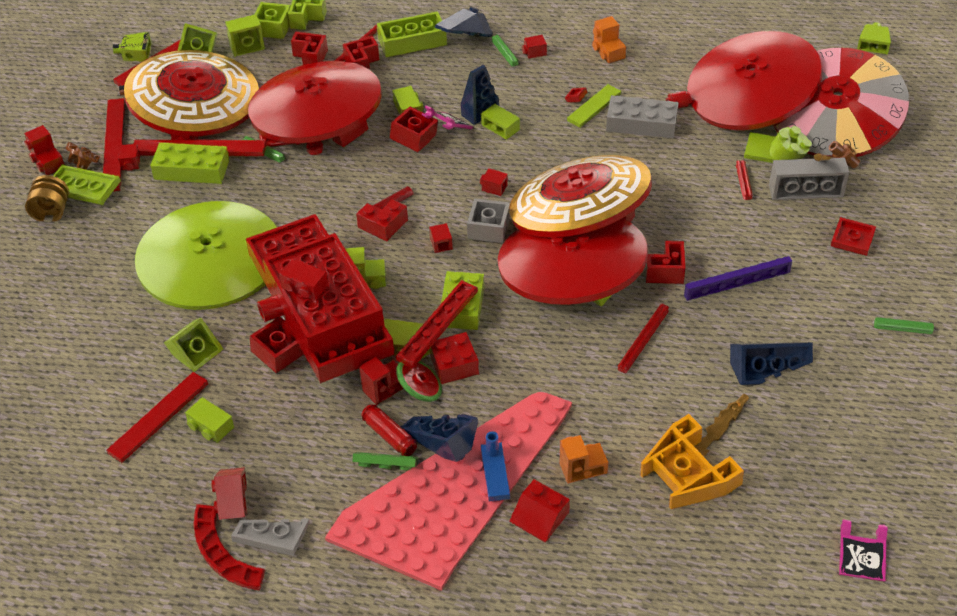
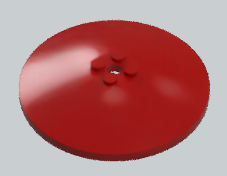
(739, 98)
(315, 102)
(575, 266)

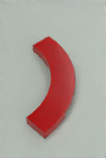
(216, 554)

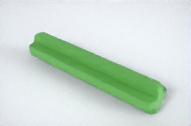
(505, 51)
(270, 152)
(903, 325)

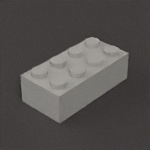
(642, 116)
(808, 179)

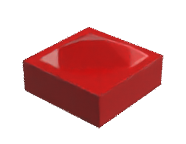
(576, 94)

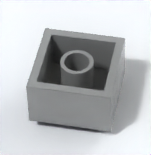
(488, 220)

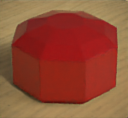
(314, 148)

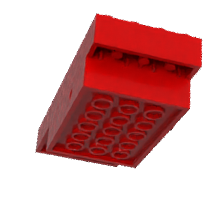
(346, 319)

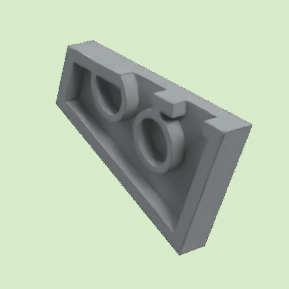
(273, 536)

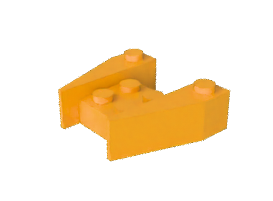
(686, 468)

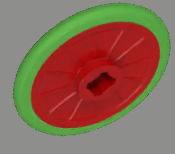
(420, 381)

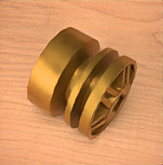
(47, 197)

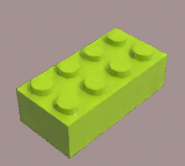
(411, 34)
(190, 163)

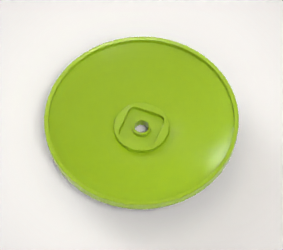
(198, 276)

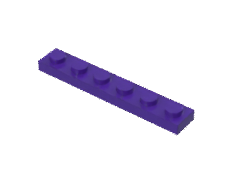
(737, 278)

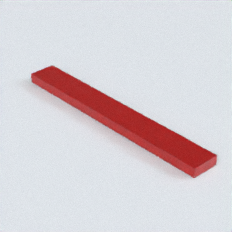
(114, 137)
(234, 147)

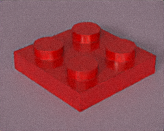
(853, 236)

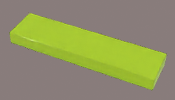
(593, 106)

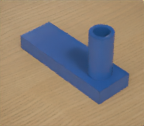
(494, 468)

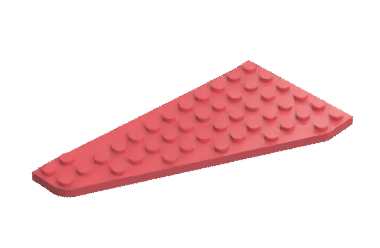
(440, 507)

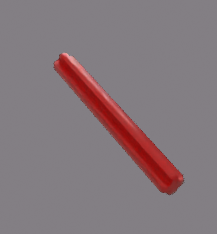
(643, 338)

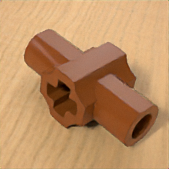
(846, 152)

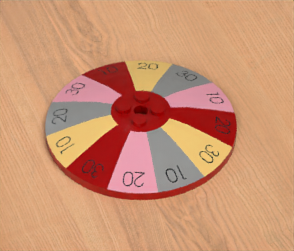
(865, 114)

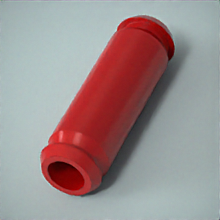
(389, 430)

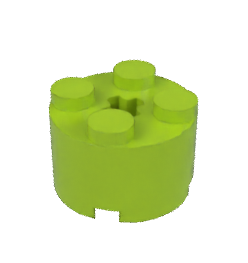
(789, 144)

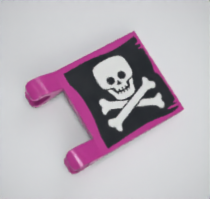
(451, 121)
(862, 556)

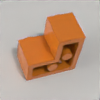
(607, 40)
(581, 460)

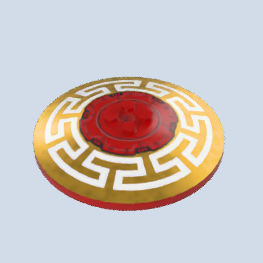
(167, 101)
(580, 196)

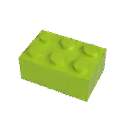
(470, 315)

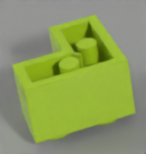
(304, 10)
(371, 270)

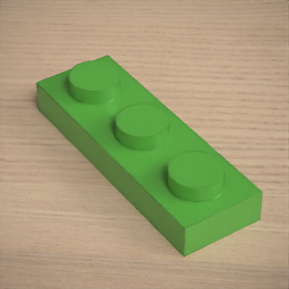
(385, 460)

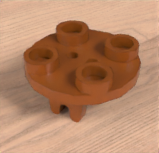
(81, 156)

